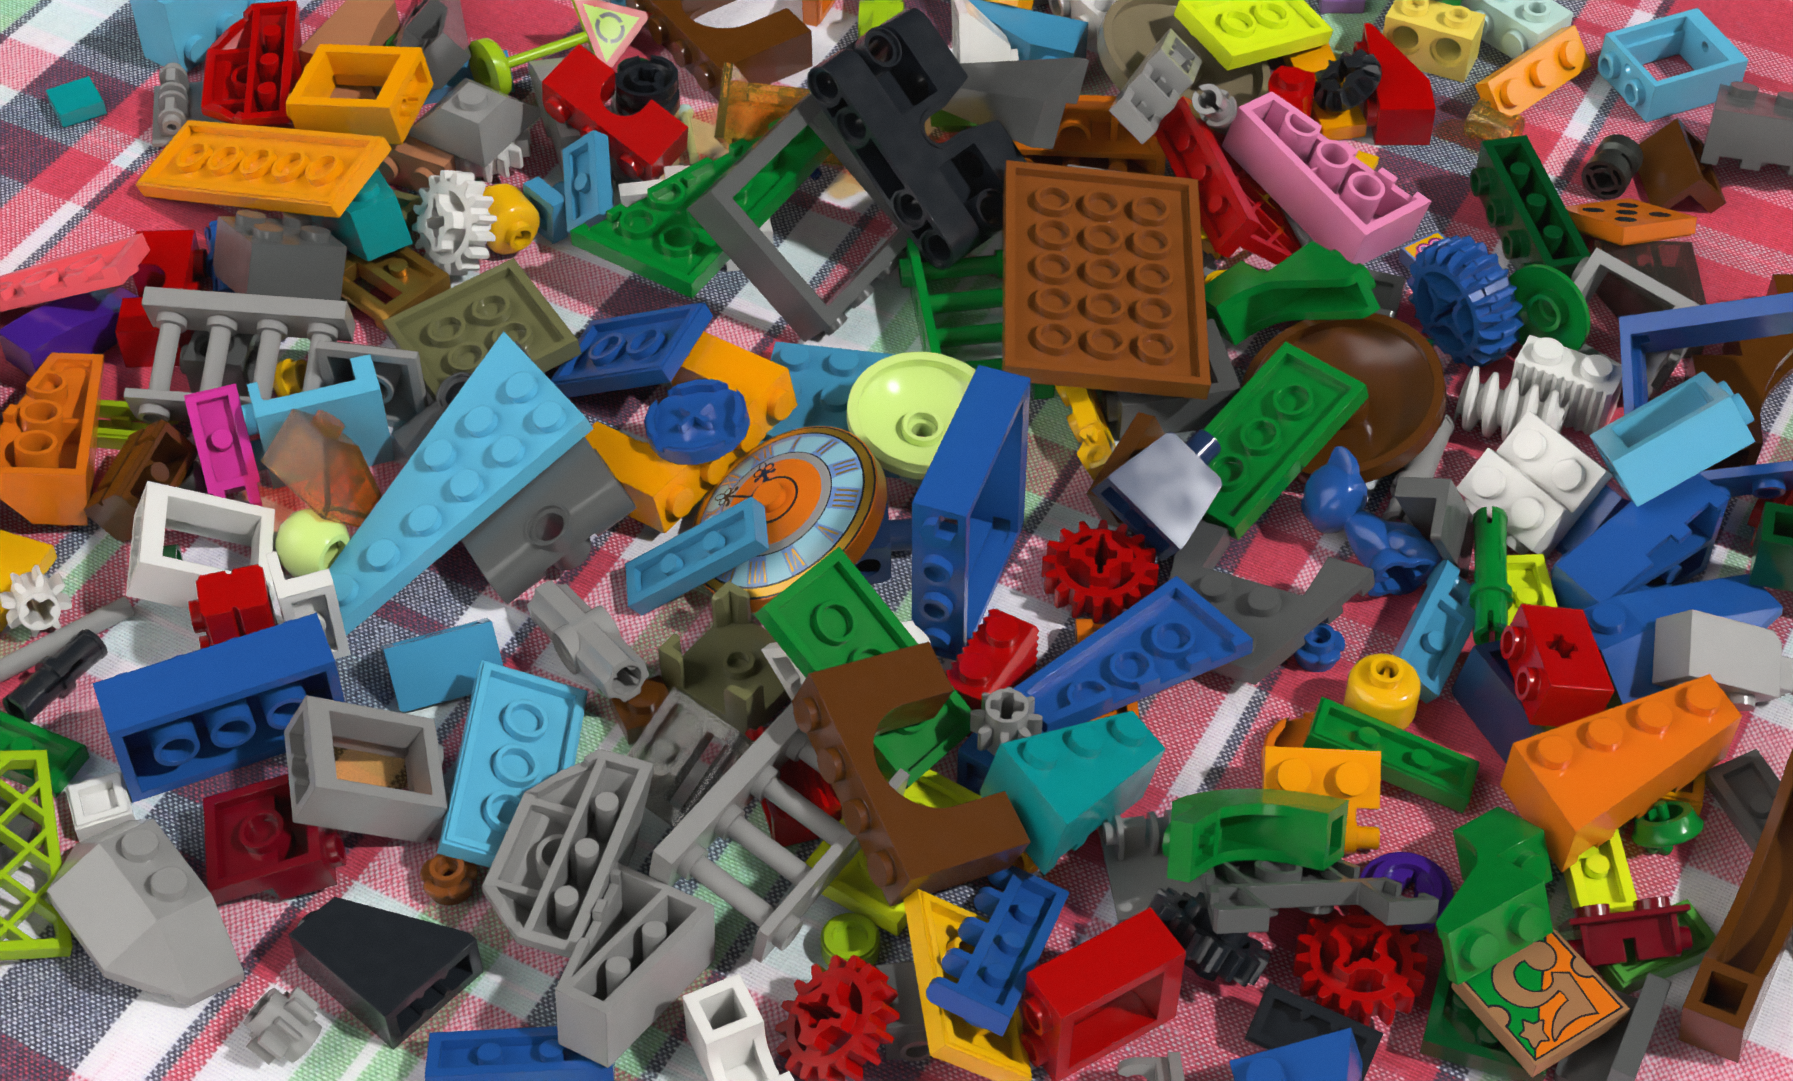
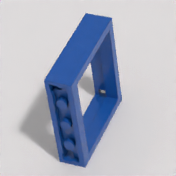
(1699, 327)
(982, 484)

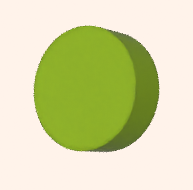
(848, 936)

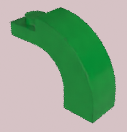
(1253, 826)

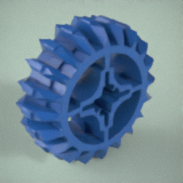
(1465, 301)

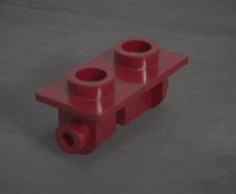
(1650, 925)

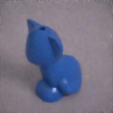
(1394, 550)

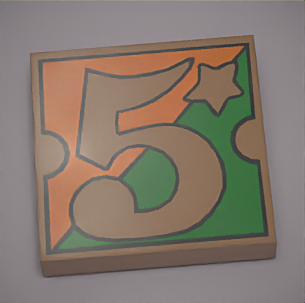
(1543, 1003)

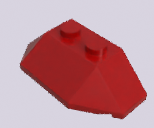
(254, 67)

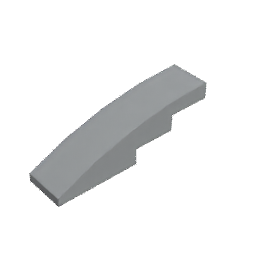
(1156, 86)

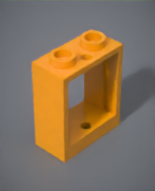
(399, 72)

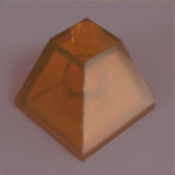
(323, 467)

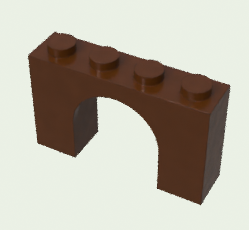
(759, 50)
(902, 840)

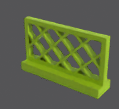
(20, 944)

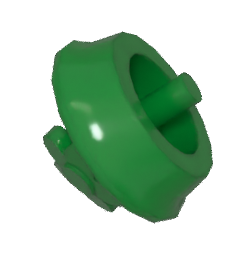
(1666, 826)

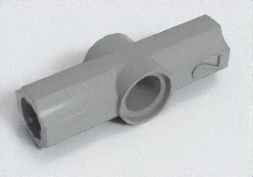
(588, 641)

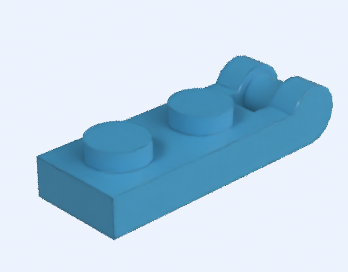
(1437, 629)

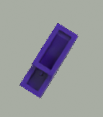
(67, 325)

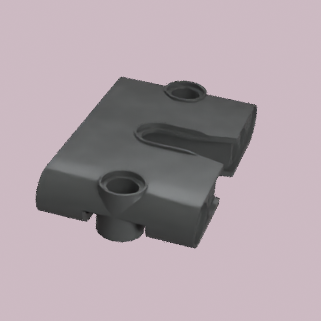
(545, 520)

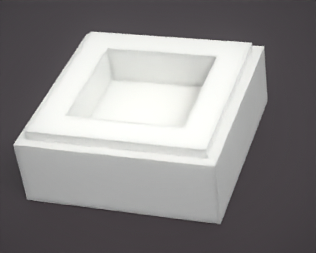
(99, 804)

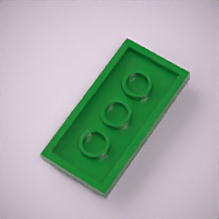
(1275, 432)
(839, 618)

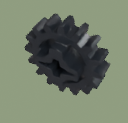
(1208, 953)

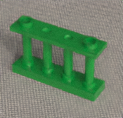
(914, 275)

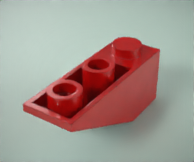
(1403, 103)

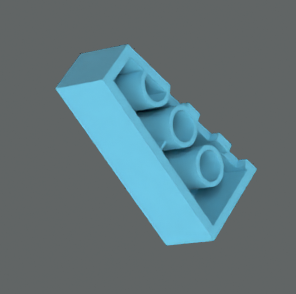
(184, 28)

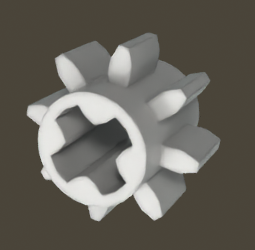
(1004, 718)
(283, 1025)

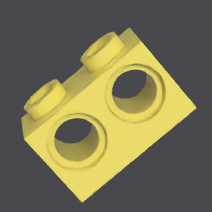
(1436, 36)

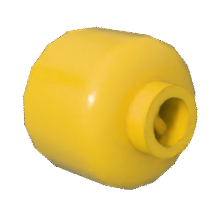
(516, 219)
(1384, 689)

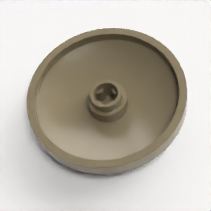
(1135, 28)

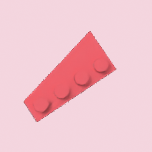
(73, 274)

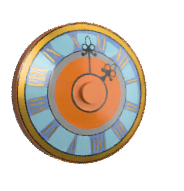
(817, 496)

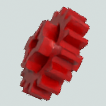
(1073, 563)
(1359, 966)
(837, 1021)

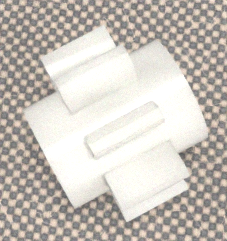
(28, 612)

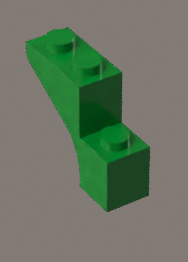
(1301, 287)
(1502, 894)

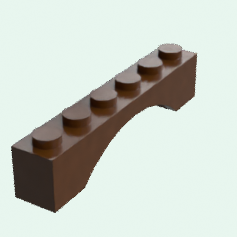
(1750, 942)

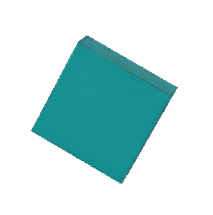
(76, 101)

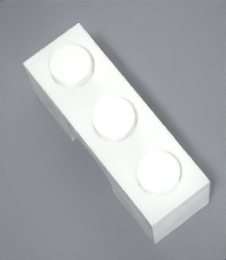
(729, 1033)

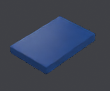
(632, 350)

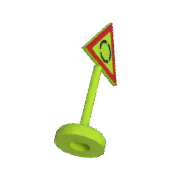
(606, 28)

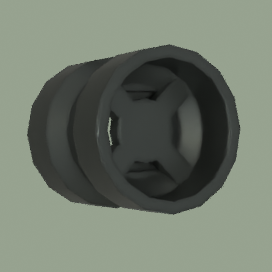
(1612, 166)

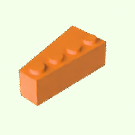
(1617, 763)

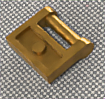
(398, 274)

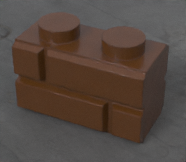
(149, 454)

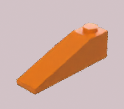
(52, 441)

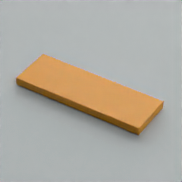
(264, 167)

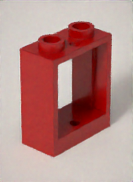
(1101, 995)

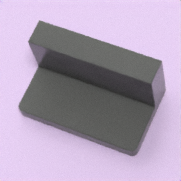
(1440, 516)
(1620, 1050)

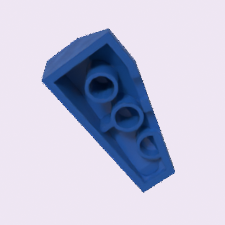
(1627, 623)

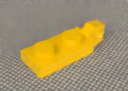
(1088, 427)

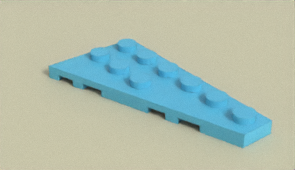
(476, 457)

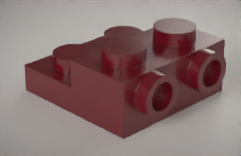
(260, 848)

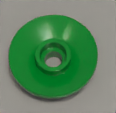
(1551, 306)

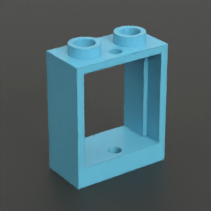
(1684, 33)
(1674, 437)

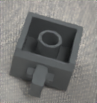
(278, 256)

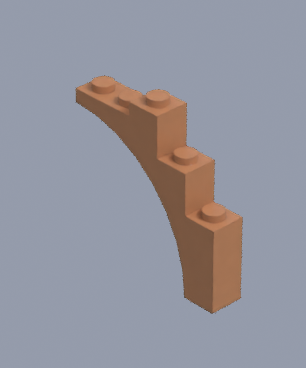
(372, 25)

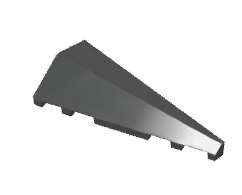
(441, 34)
(1022, 95)

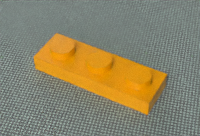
(1535, 72)

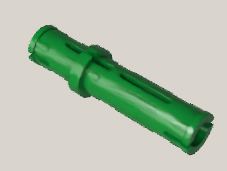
(1490, 593)

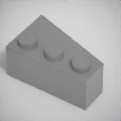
(631, 964)

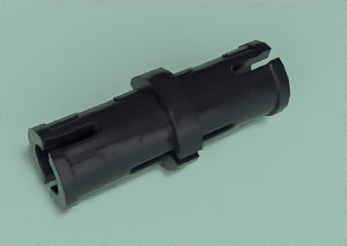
(55, 676)

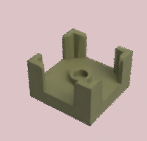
(726, 665)

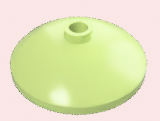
(906, 399)

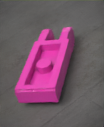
(223, 442)

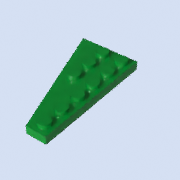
(663, 238)

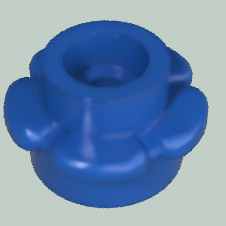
(1320, 649)

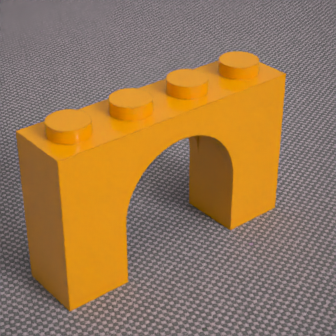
(670, 490)

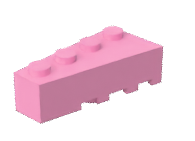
(1322, 181)

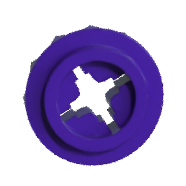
(1415, 869)

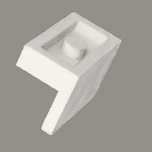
(307, 596)

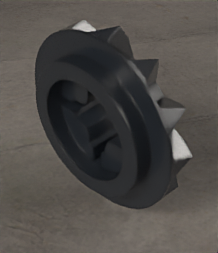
(1362, 78)

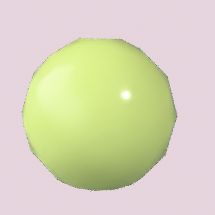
(309, 542)

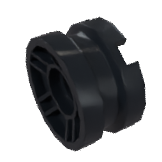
(646, 80)

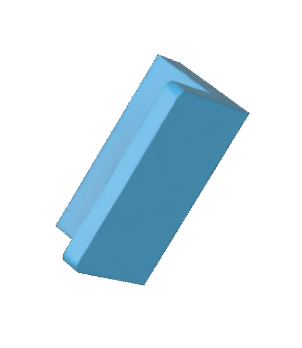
(587, 180)
(439, 663)

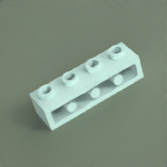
(1519, 24)

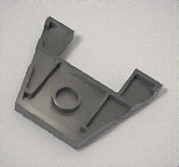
(1267, 614)
(1249, 892)

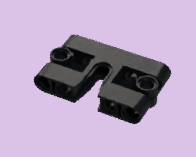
(879, 101)

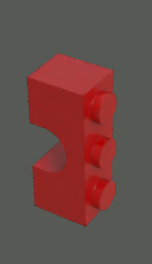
(638, 142)
(171, 263)

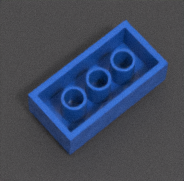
(215, 705)

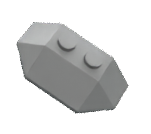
(565, 847)
(145, 914)

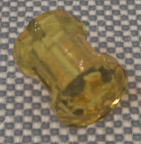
(1483, 116)

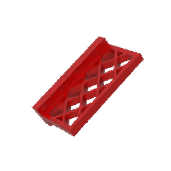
(1231, 203)

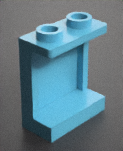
(353, 402)

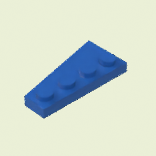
(1135, 655)

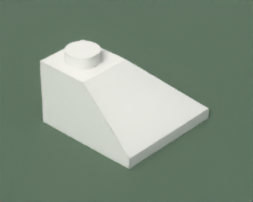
(976, 37)

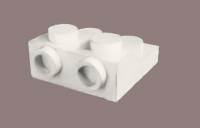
(1537, 482)

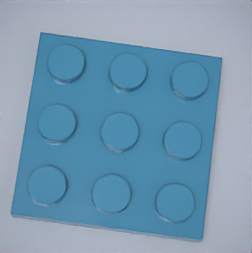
(821, 384)

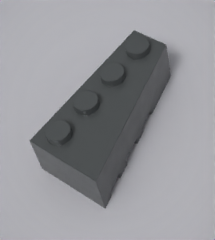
(1751, 128)

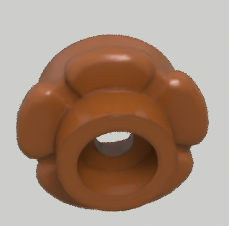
(452, 888)

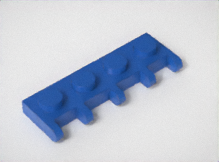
(1004, 951)

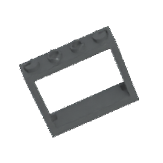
(761, 259)

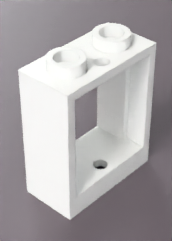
(164, 506)

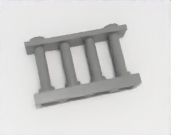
(224, 316)
(722, 815)

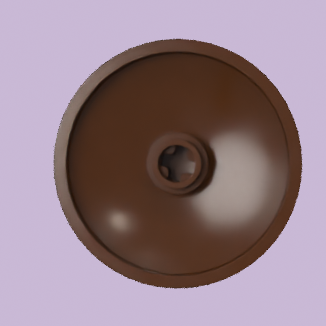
(1401, 381)

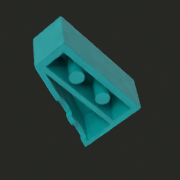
(371, 222)
(1074, 780)

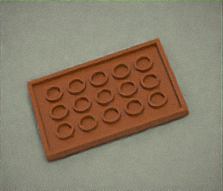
(1104, 280)

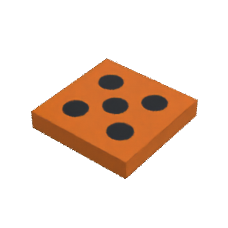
(1630, 221)

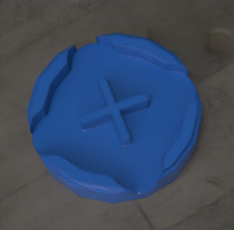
(697, 422)

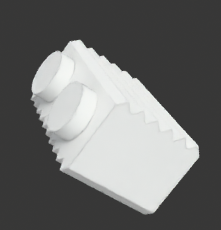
(1584, 380)

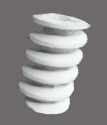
(1504, 407)

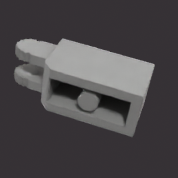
(1737, 655)

